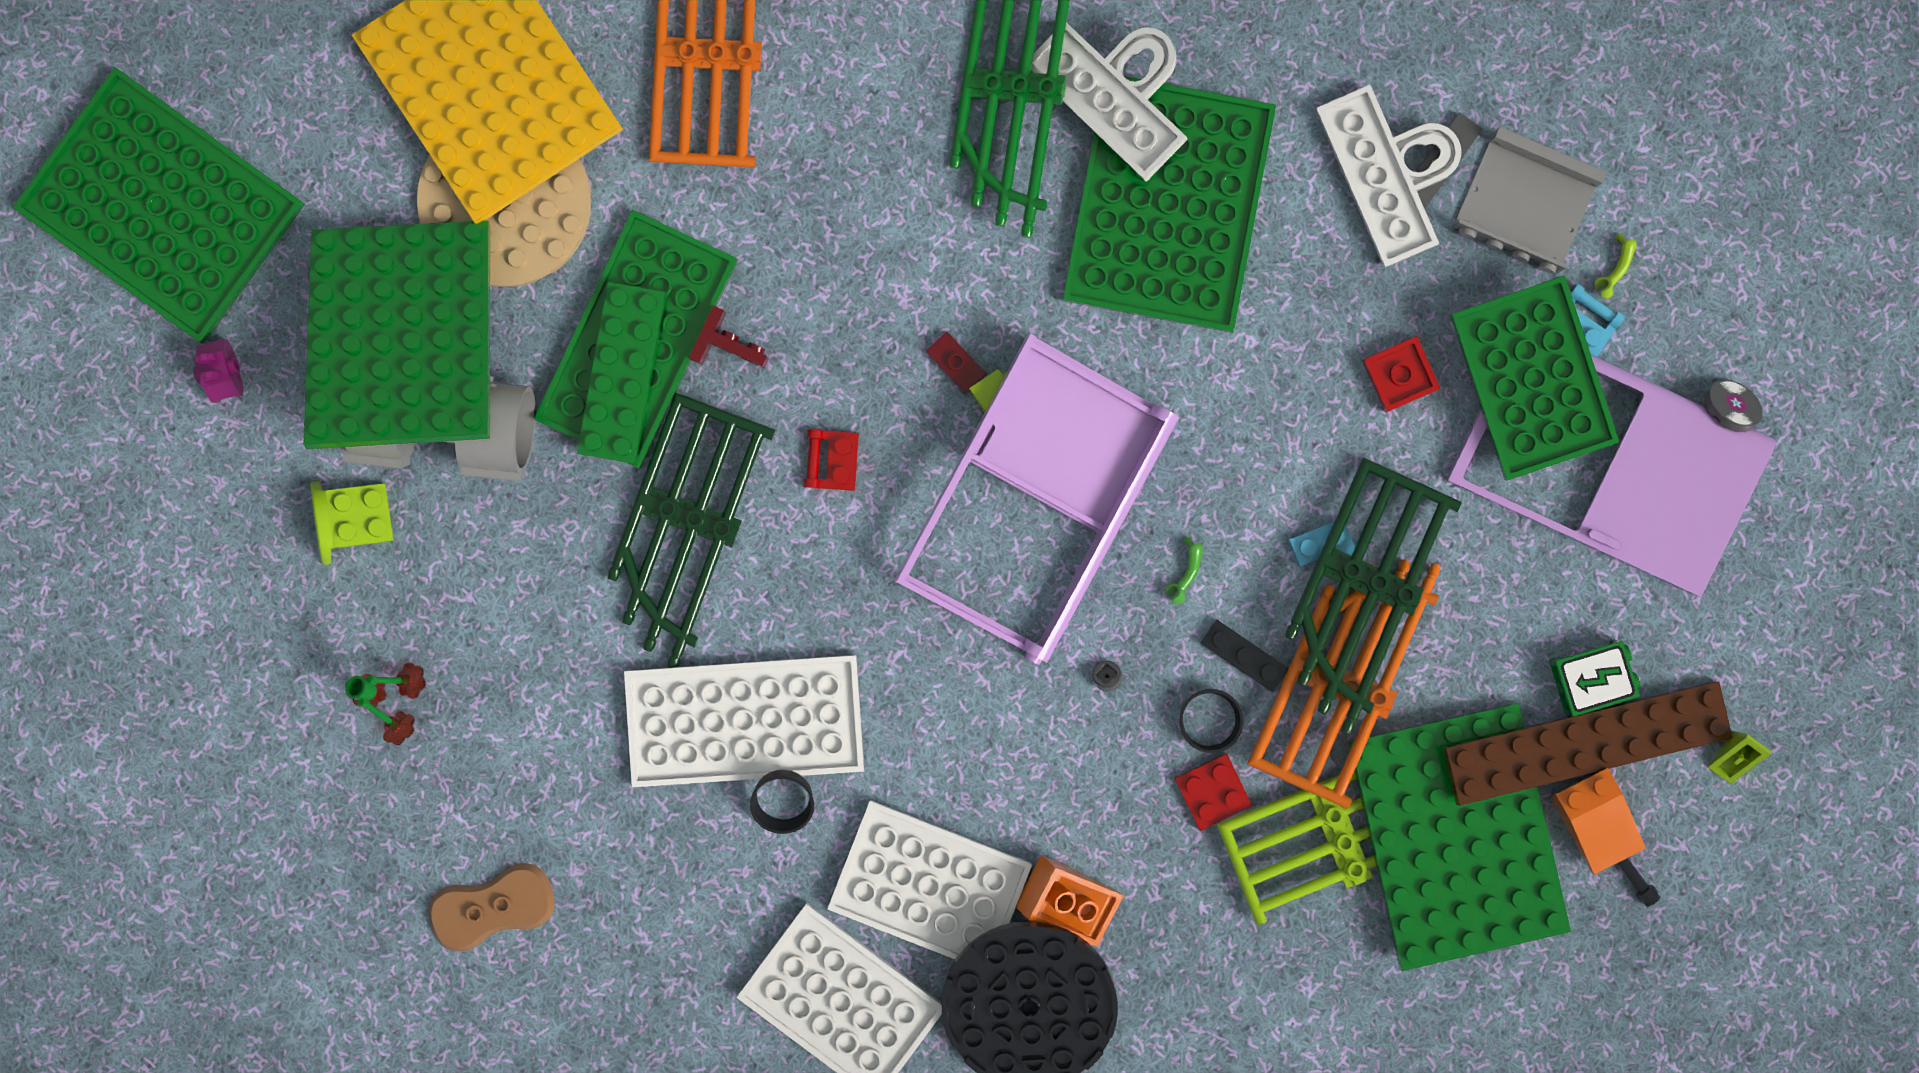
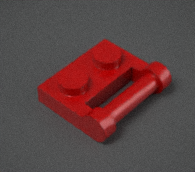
(841, 460)

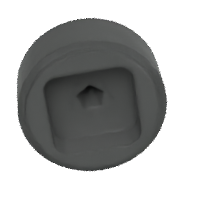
(1107, 676)

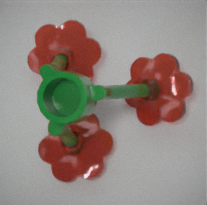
(368, 691)

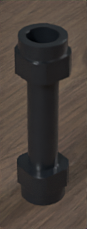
(1646, 893)

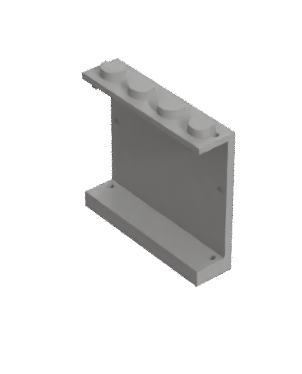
(1527, 200)

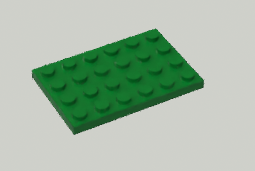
(1534, 378)

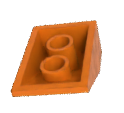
(1599, 820)
(1068, 900)

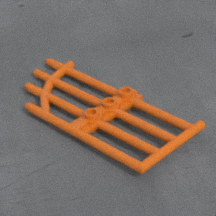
(704, 54)
(1379, 693)

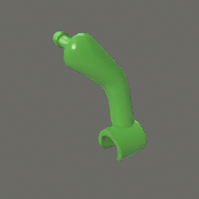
(1194, 555)

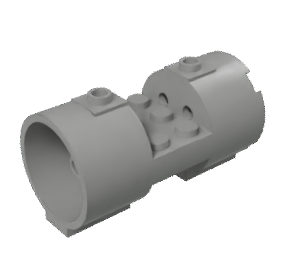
(499, 457)

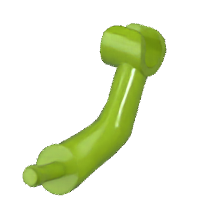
(1627, 252)

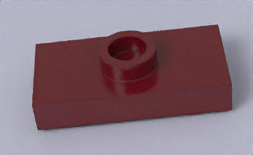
(956, 362)

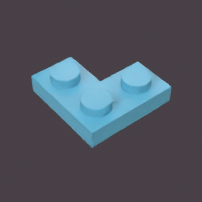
(1310, 544)

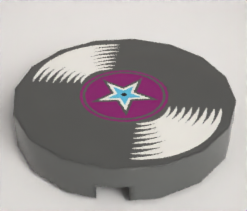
(1733, 405)

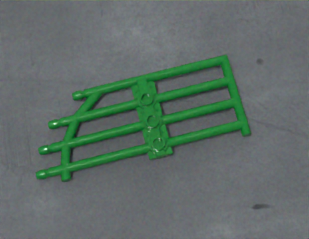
(1015, 87)

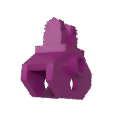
(218, 370)

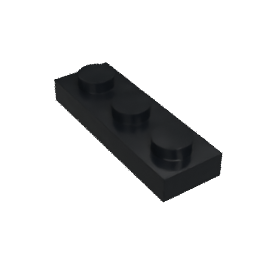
(1244, 655)

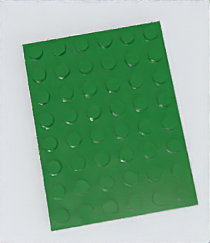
(158, 205)
(1185, 234)
(398, 335)
(1452, 872)

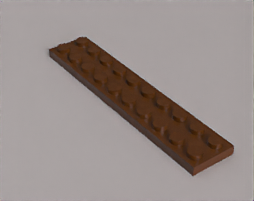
(1587, 743)

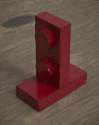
(726, 341)

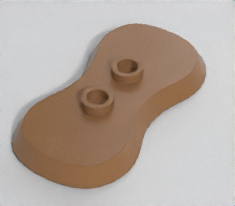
(513, 900)

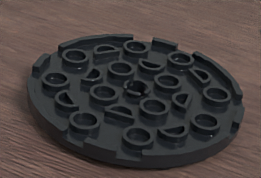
(1039, 964)

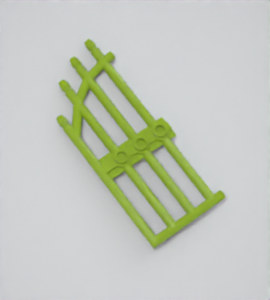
(1341, 842)

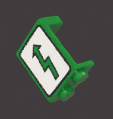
(1595, 678)

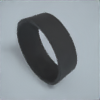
(1235, 733)
(776, 825)

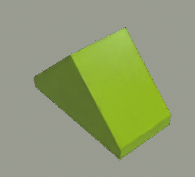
(1738, 756)

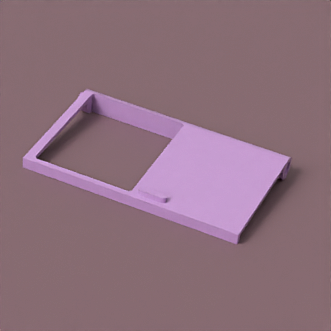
(1070, 445)
(1668, 489)

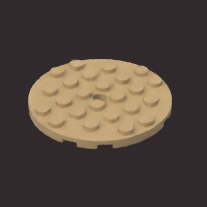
(531, 234)

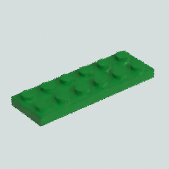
(621, 373)

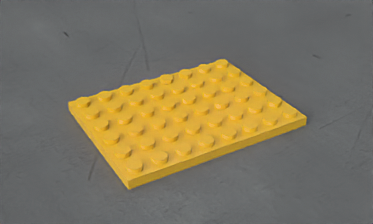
(487, 94)

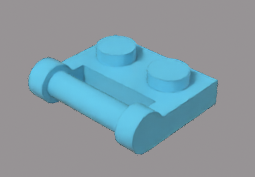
(1595, 334)

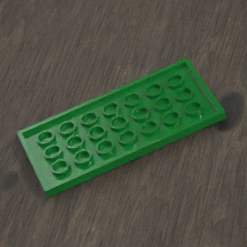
(654, 259)

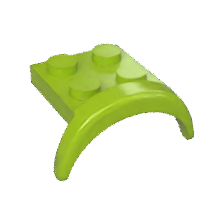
(350, 517)

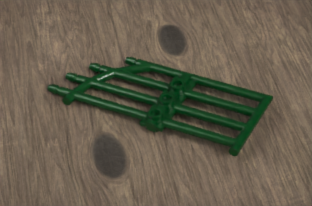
(686, 515)
(1367, 579)

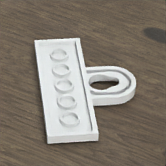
(1111, 103)
(1378, 175)

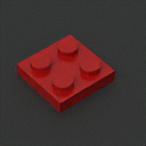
(1401, 374)
(1213, 791)

